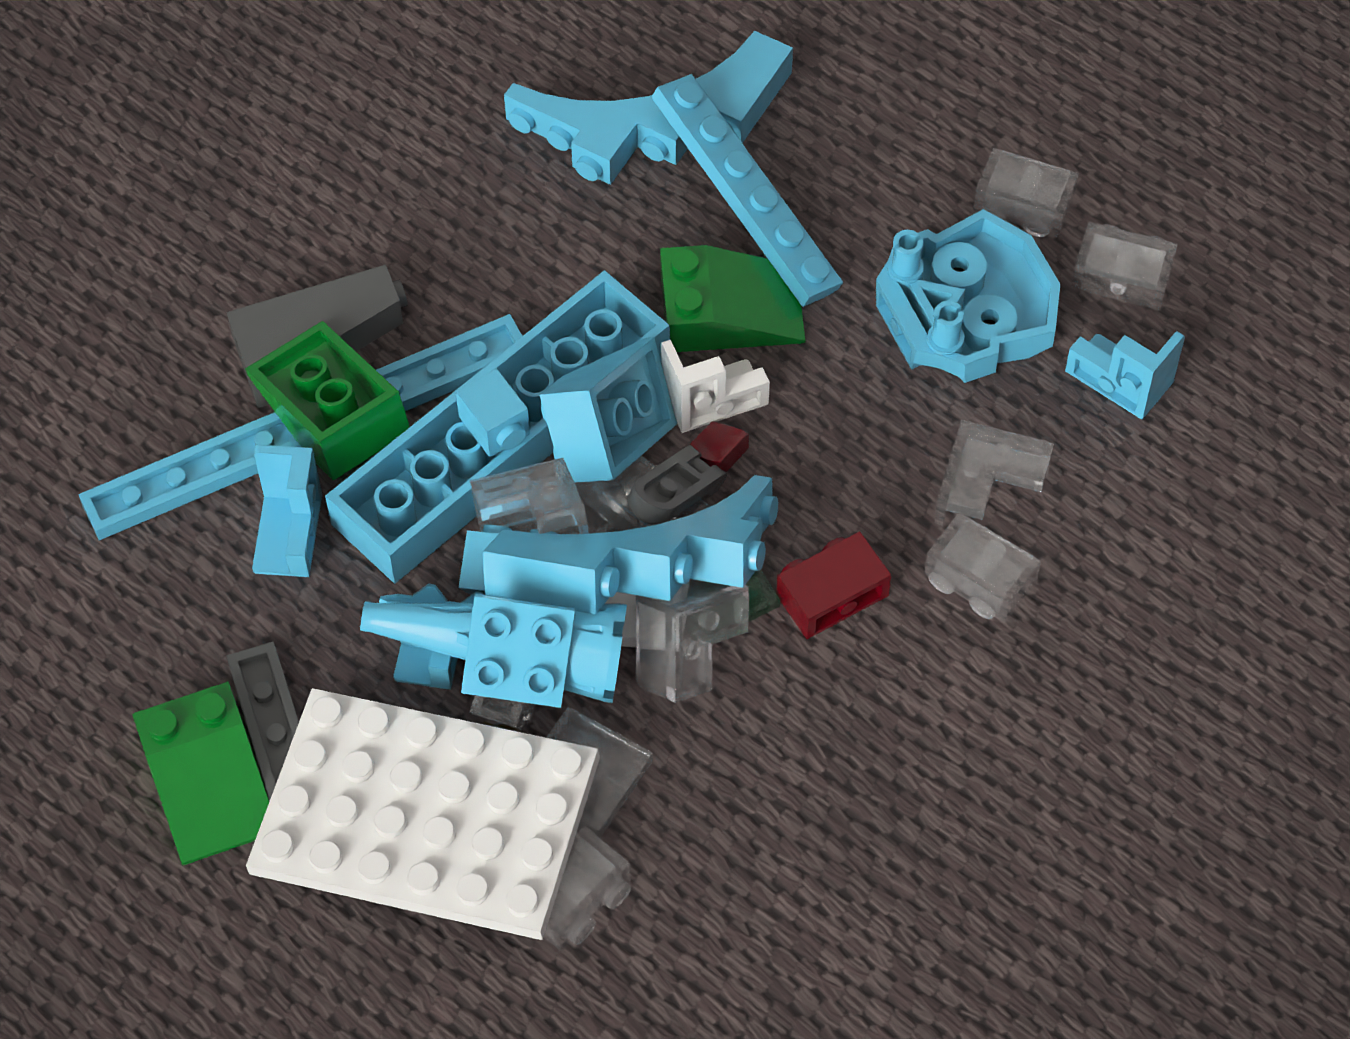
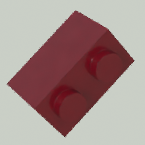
(832, 584)

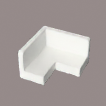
(710, 389)

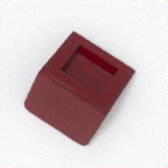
(721, 445)

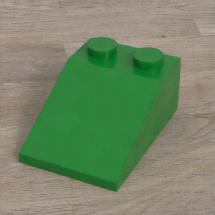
(726, 300)
(330, 399)
(203, 771)

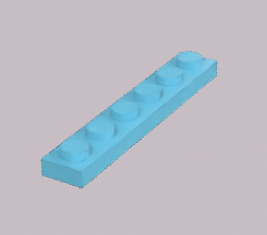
(747, 190)

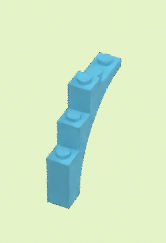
(609, 132)
(648, 561)

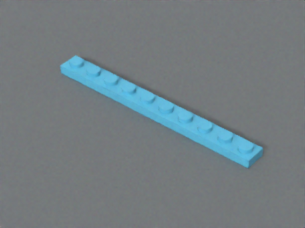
(231, 455)

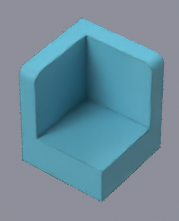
(424, 667)

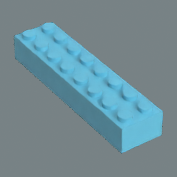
(419, 484)

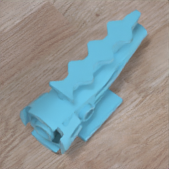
(509, 644)

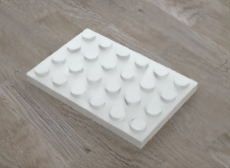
(425, 813)

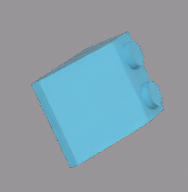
(609, 412)

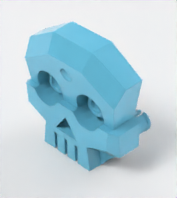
(942, 311)

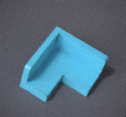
(1126, 370)
(288, 510)

